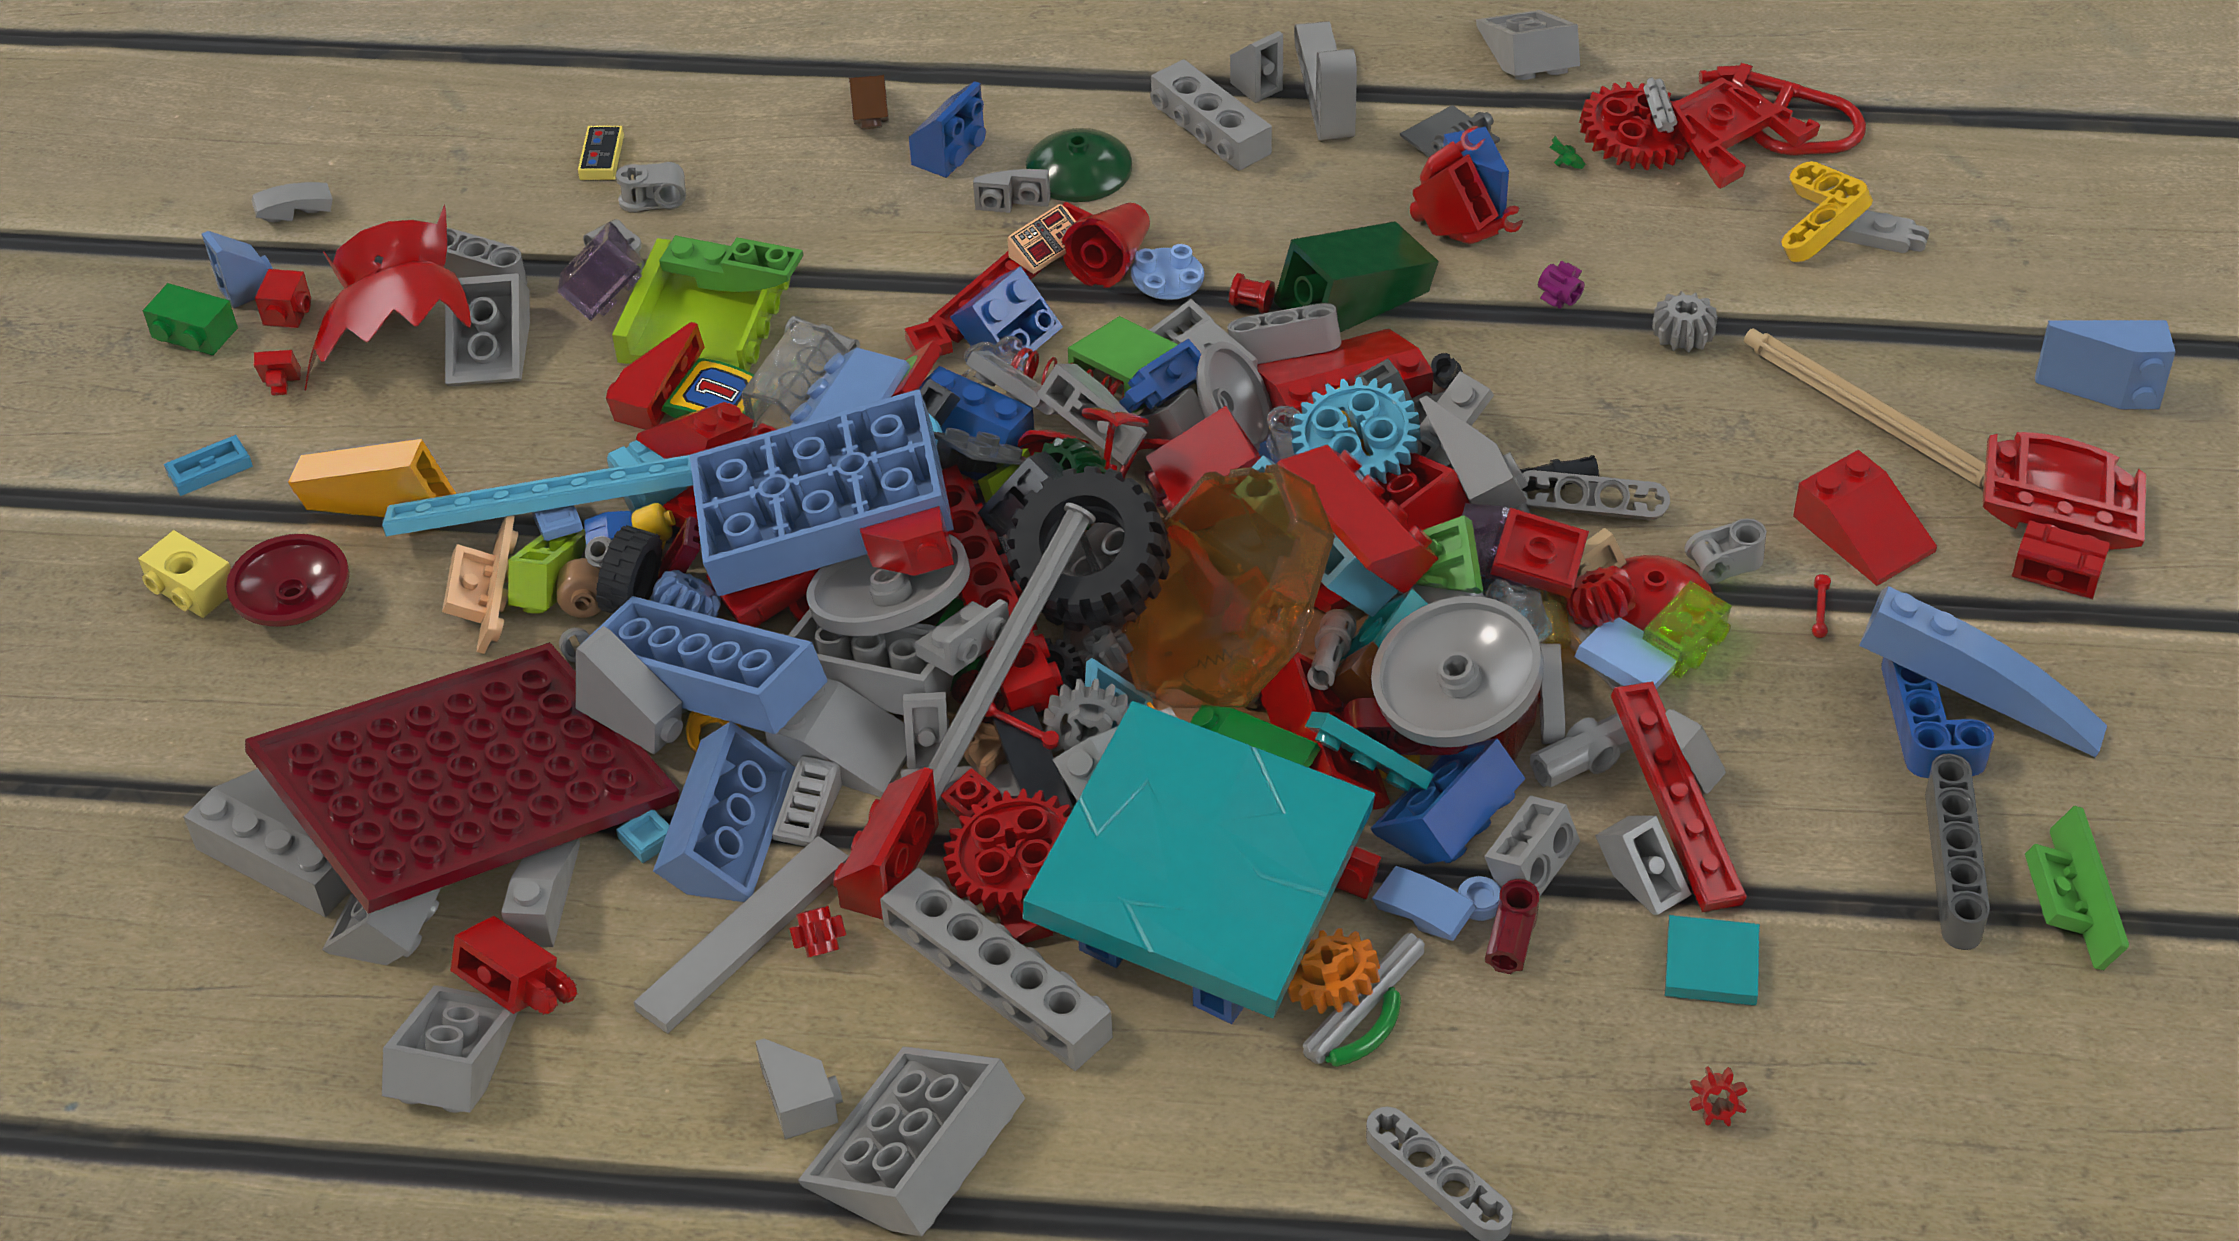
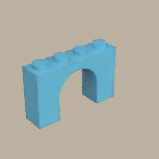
(1347, 575)

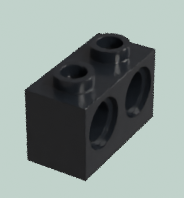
(1010, 496)

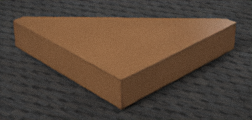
(984, 749)

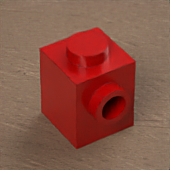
(283, 298)

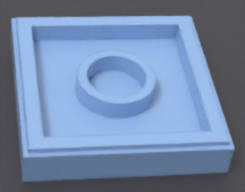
(1624, 656)

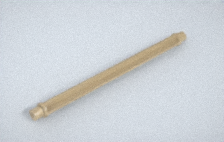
(1867, 406)

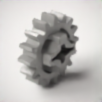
(1088, 711)

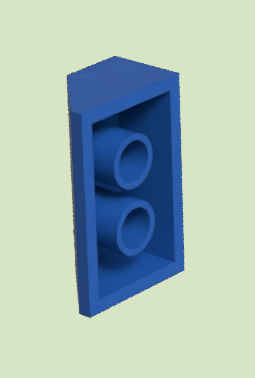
(983, 411)
(1455, 807)

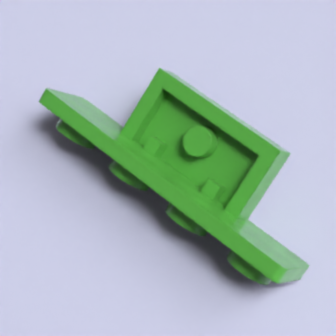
(2076, 889)

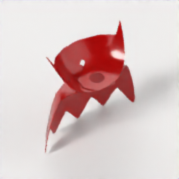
(406, 281)

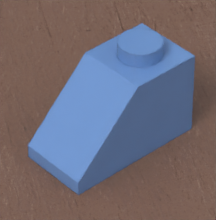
(235, 267)

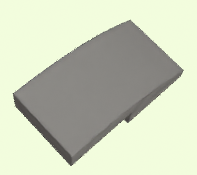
(1004, 188)
(280, 201)

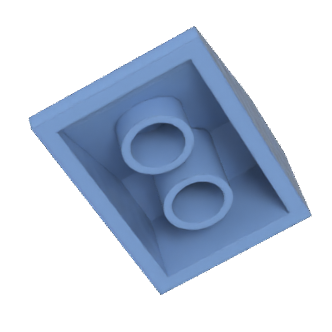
(2108, 361)

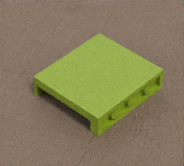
(667, 301)

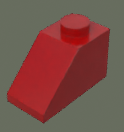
(909, 543)

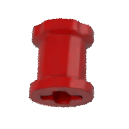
(1251, 293)

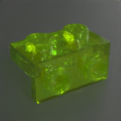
(1689, 627)

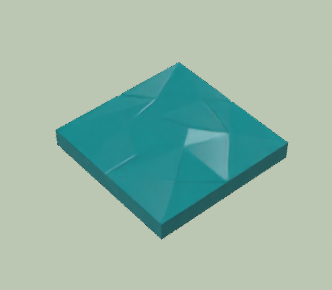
(1200, 858)

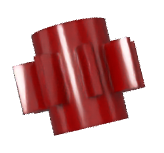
(817, 931)
(1713, 1084)

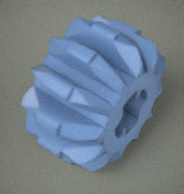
(686, 593)

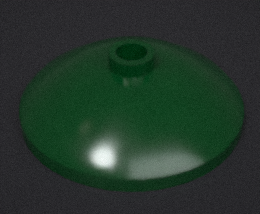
(1082, 164)

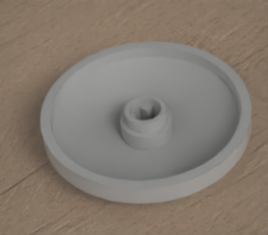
(868, 600)
(1457, 671)

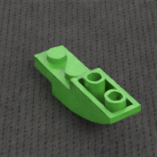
(733, 268)

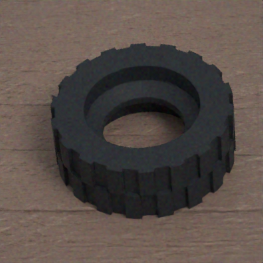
(628, 568)

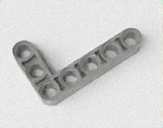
(1328, 80)

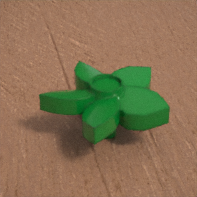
(1567, 154)

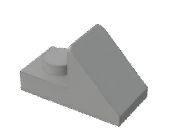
(924, 726)

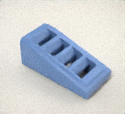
(557, 522)

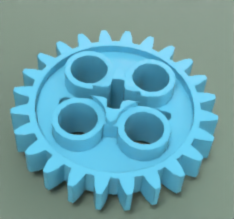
(1376, 416)

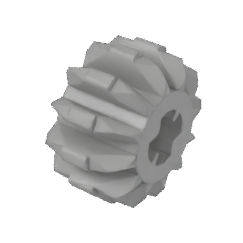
(1684, 321)

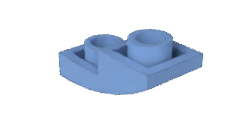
(1425, 901)

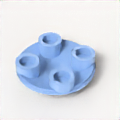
(1167, 272)

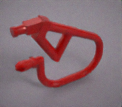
(1744, 76)

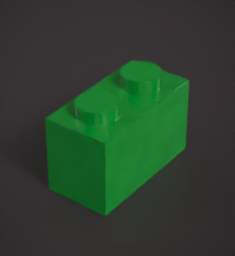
(190, 319)

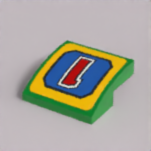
(707, 385)

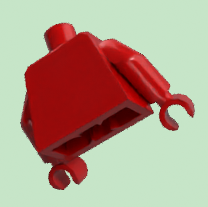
(1455, 198)

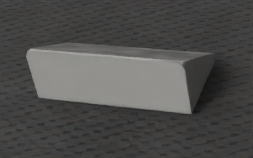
(1696, 750)

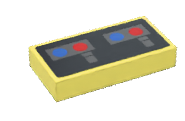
(601, 153)

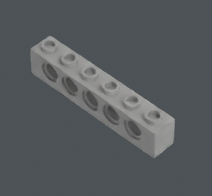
(997, 968)

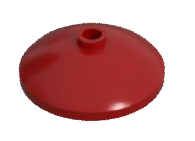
(1656, 583)

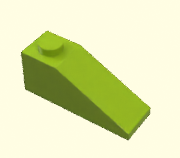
(536, 569)

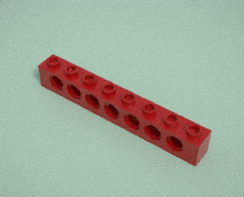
(1030, 677)

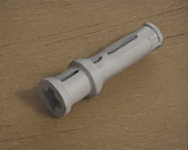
(1332, 644)

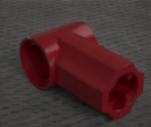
(1513, 926)

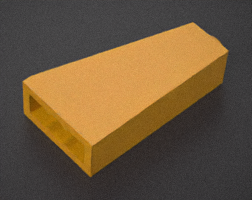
(368, 478)

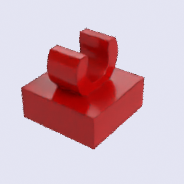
(276, 369)

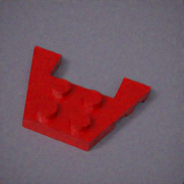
(1726, 115)

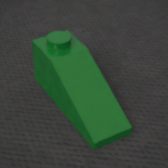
(1257, 733)

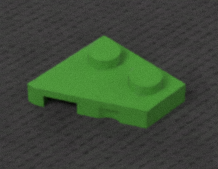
(1457, 555)

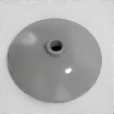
(1232, 380)

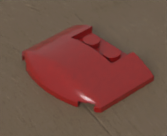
(2064, 486)

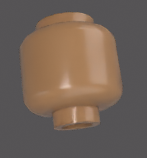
(576, 587)

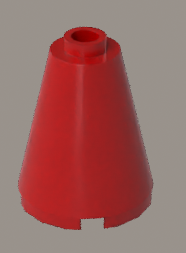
(1105, 244)

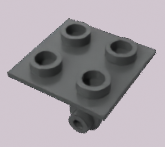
(1429, 134)
(975, 453)

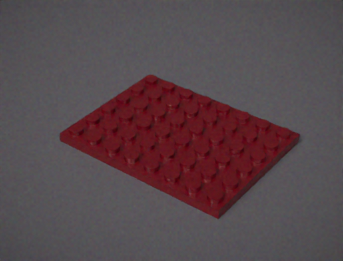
(456, 776)

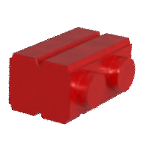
(2061, 559)

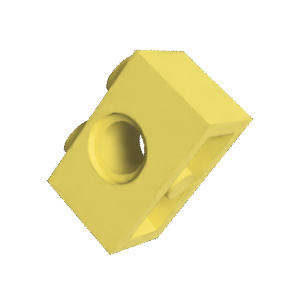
(185, 574)

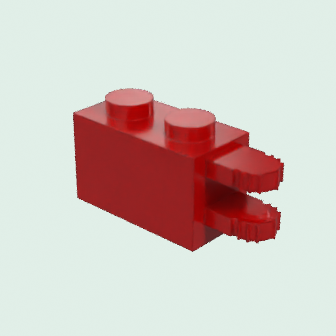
(510, 968)

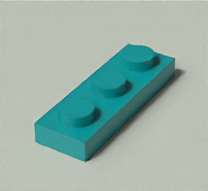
(1368, 752)

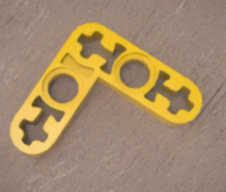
(1810, 234)

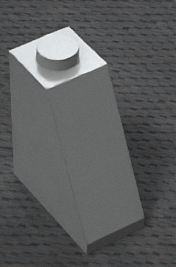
(625, 693)

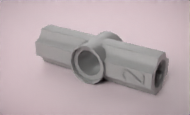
(1586, 747)

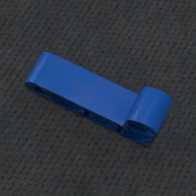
(1924, 726)

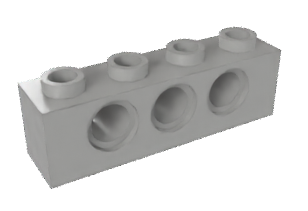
(1211, 114)

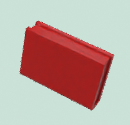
(763, 601)

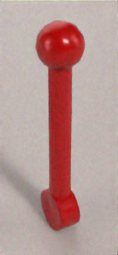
(1821, 583)
(1049, 739)

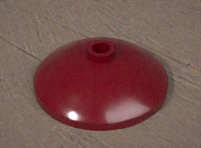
(288, 580)

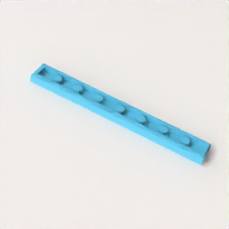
(538, 495)

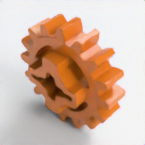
(1335, 971)

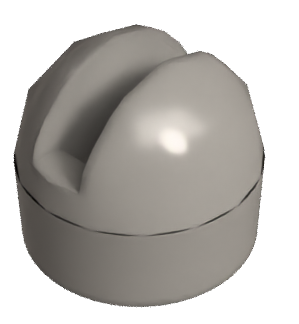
(565, 644)

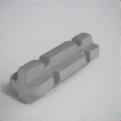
(1660, 105)

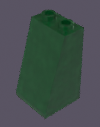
(1356, 271)

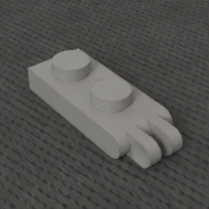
(1885, 232)
(995, 371)

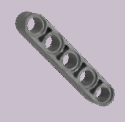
(1957, 852)

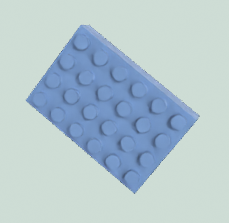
(808, 488)

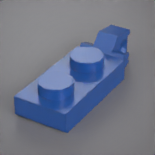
(1163, 377)

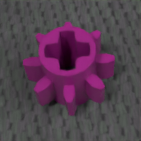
(1561, 284)

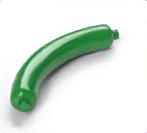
(1374, 1037)

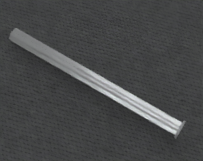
(1008, 645)

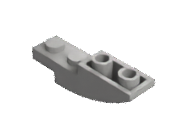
(1464, 399)

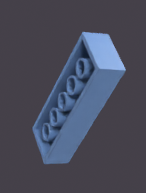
(721, 664)

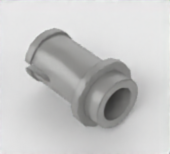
(596, 550)

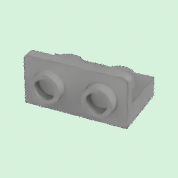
(963, 636)

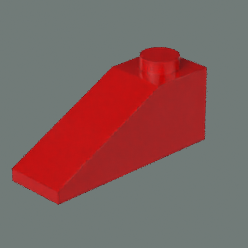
(653, 377)

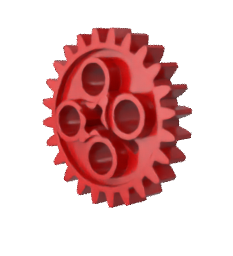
(1624, 128)
(1003, 848)

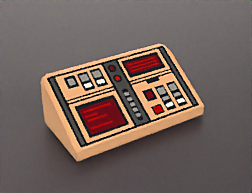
(1041, 239)

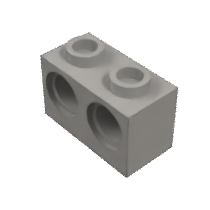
(1533, 844)

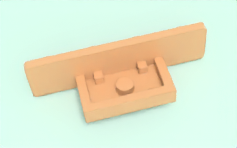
(477, 584)

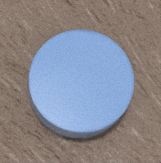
(1484, 894)

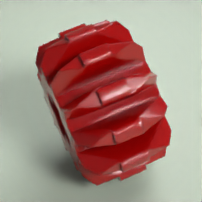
(1601, 596)

